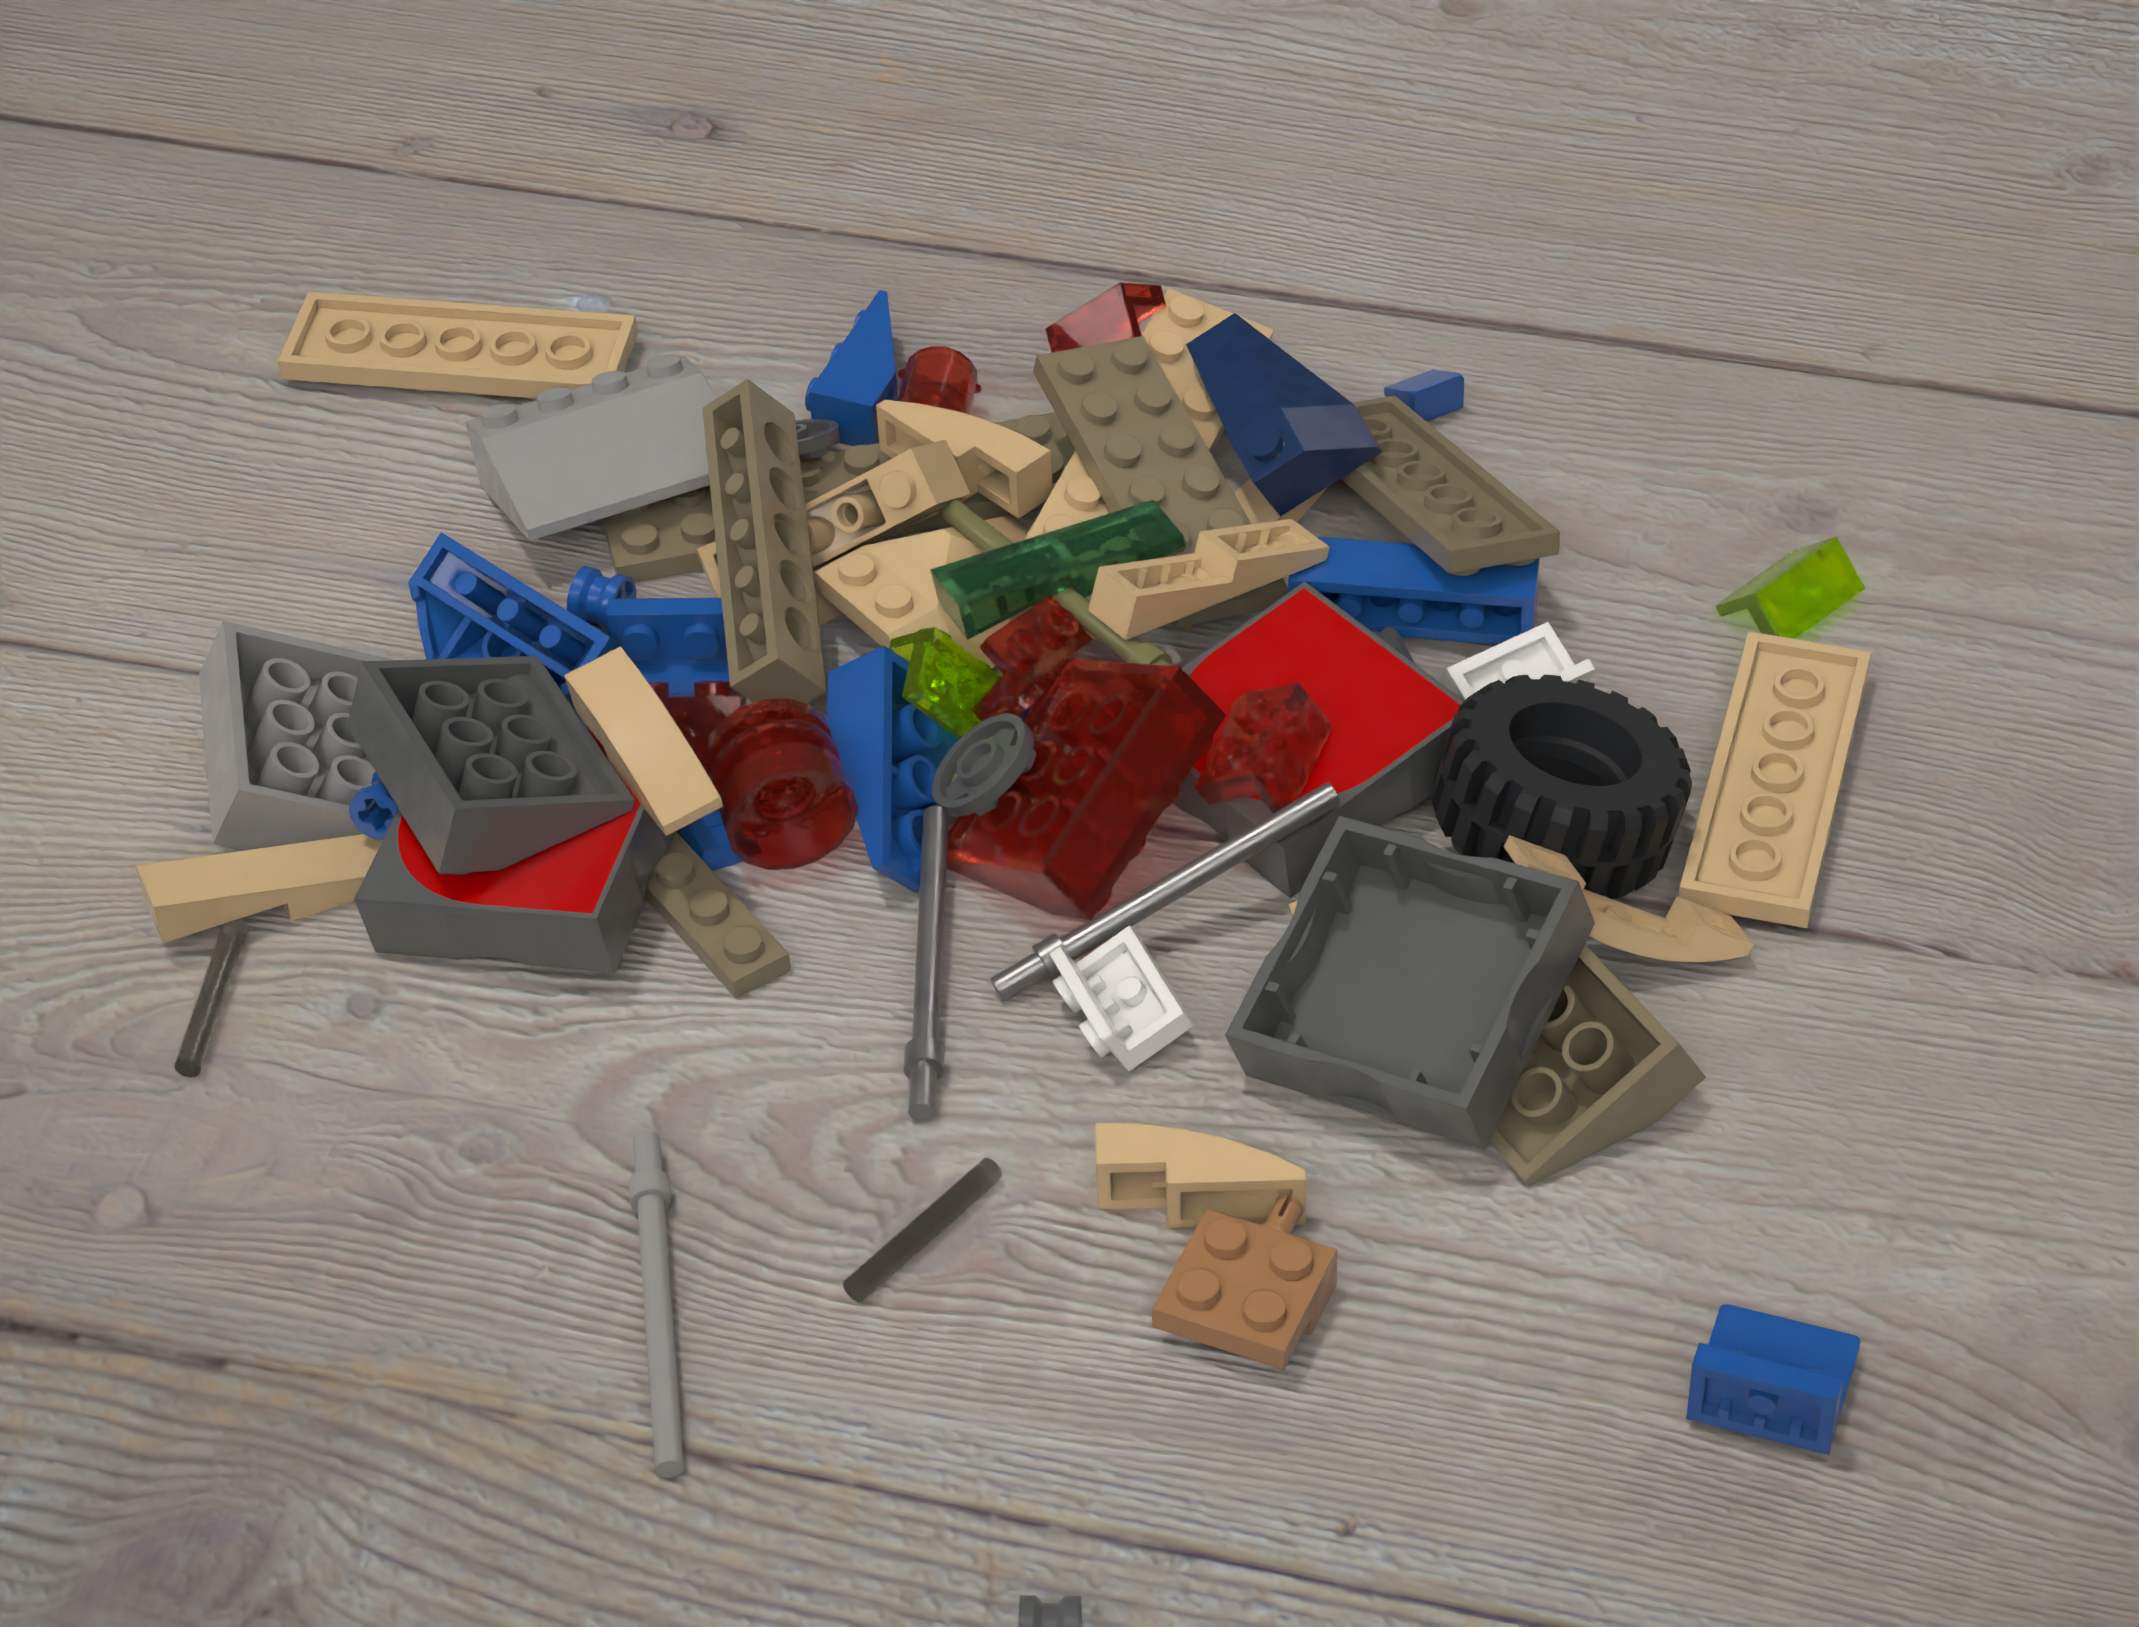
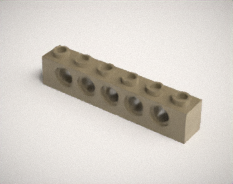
(763, 547)

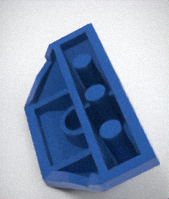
(484, 612)

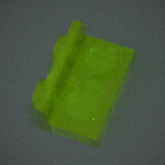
(943, 678)

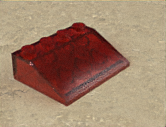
(1104, 770)

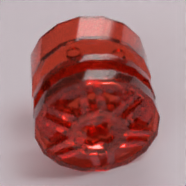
(780, 784)

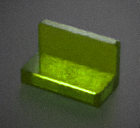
(1797, 590)

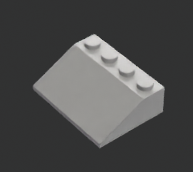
(595, 446)
(280, 738)

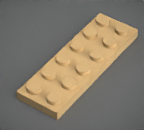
(452, 345)
(1776, 779)

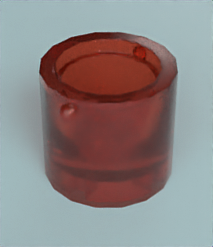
(940, 379)

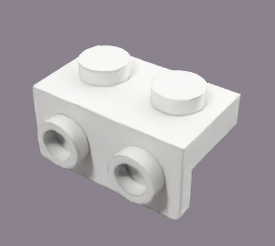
(1529, 653)
(1123, 997)

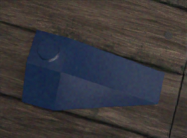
(1279, 414)

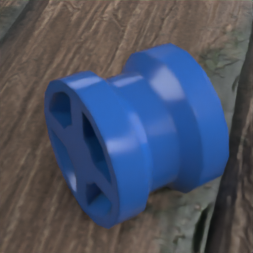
(591, 592)

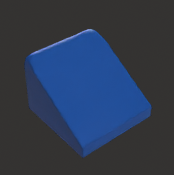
(1430, 393)

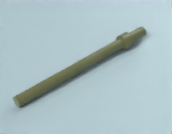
(989, 538)

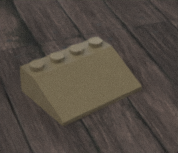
(1591, 1076)

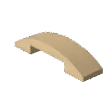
(1685, 934)

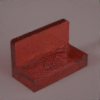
(1107, 317)

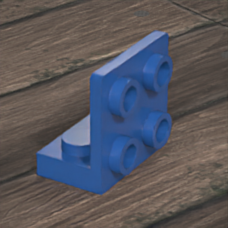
(671, 638)
(1772, 1378)

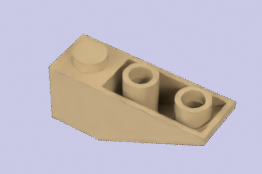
(883, 501)

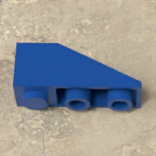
(858, 376)

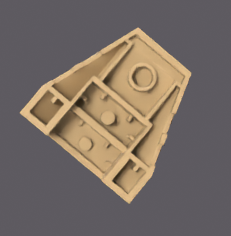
(891, 587)

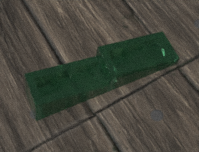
(1017, 576)

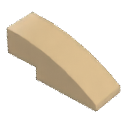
(989, 456)
(642, 741)
(1190, 1173)

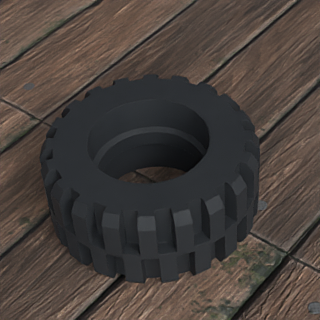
(1566, 775)

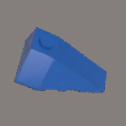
(888, 758)

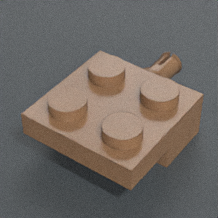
(1248, 1285)

